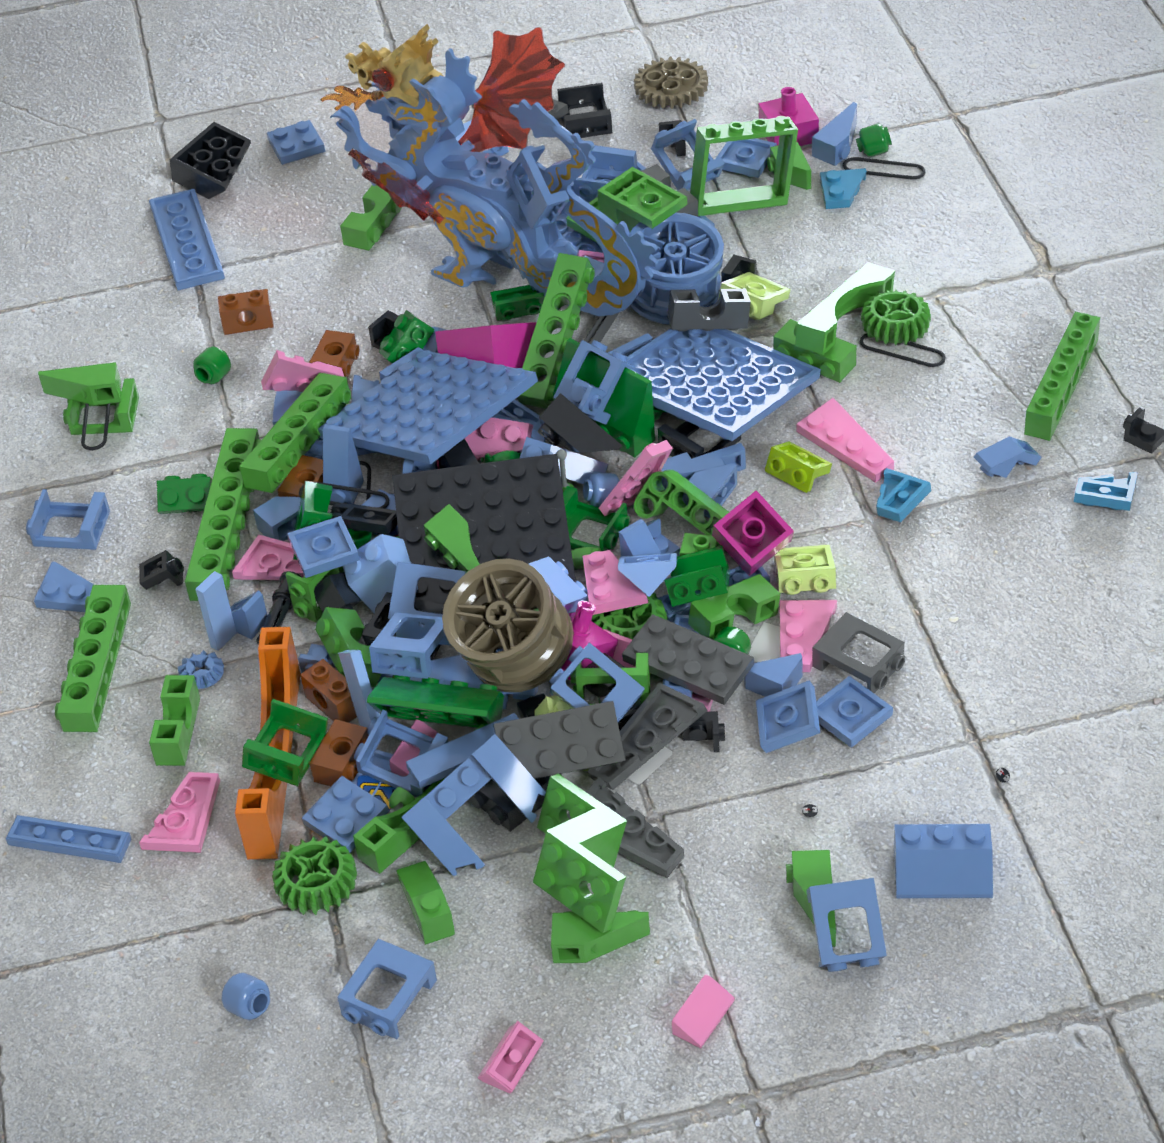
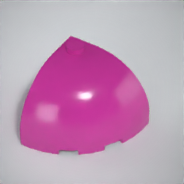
(493, 344)

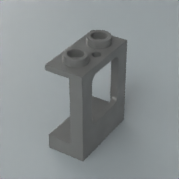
(830, 646)

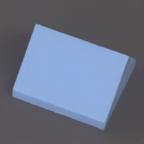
(647, 570)

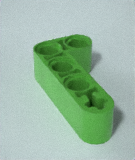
(673, 498)

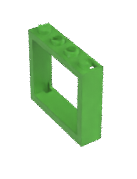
(750, 197)

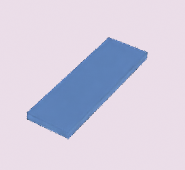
(186, 239)

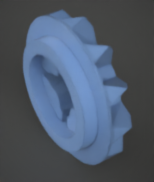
(207, 677)

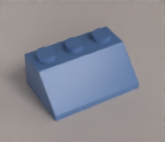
(943, 861)

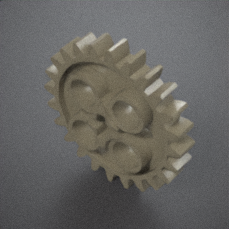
(671, 82)

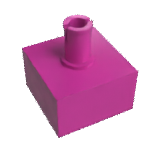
(796, 108)
(752, 533)
(587, 631)

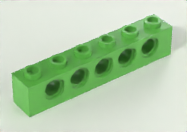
(566, 270)
(1062, 376)
(294, 432)
(93, 659)

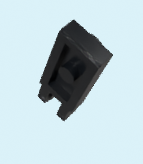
(366, 518)

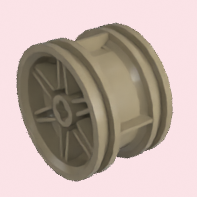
(496, 611)

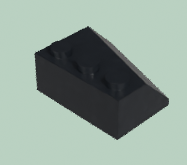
(209, 160)
(573, 430)

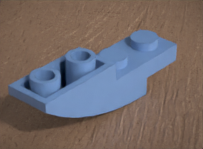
(687, 467)

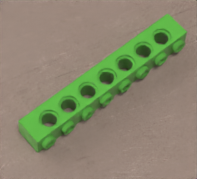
(223, 512)

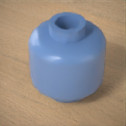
(599, 487)
(245, 996)

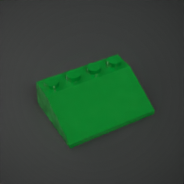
(628, 405)
(437, 702)

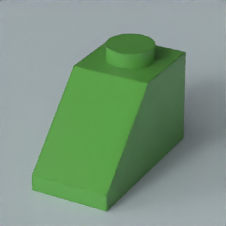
(801, 170)

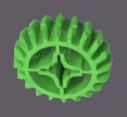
(895, 317)
(630, 620)
(315, 883)

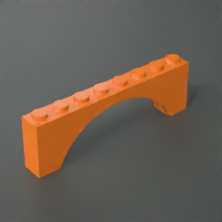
(262, 805)

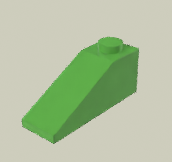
(808, 870)
(426, 902)

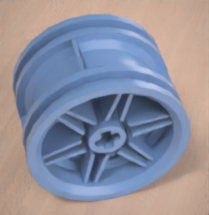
(687, 259)

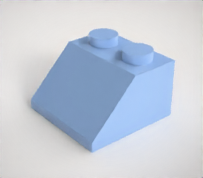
(376, 569)
(561, 584)

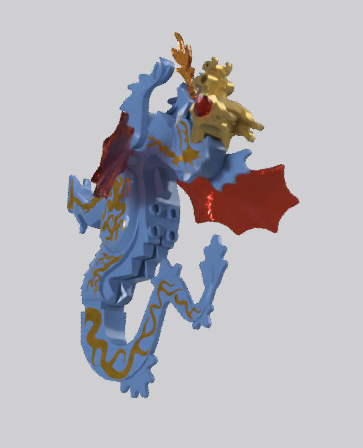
(469, 188)

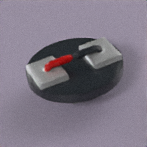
(1002, 775)
(810, 810)

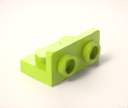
(796, 465)

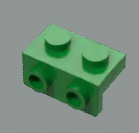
(516, 302)
(406, 336)
(182, 495)

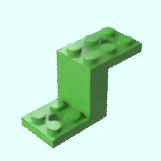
(635, 199)
(580, 853)

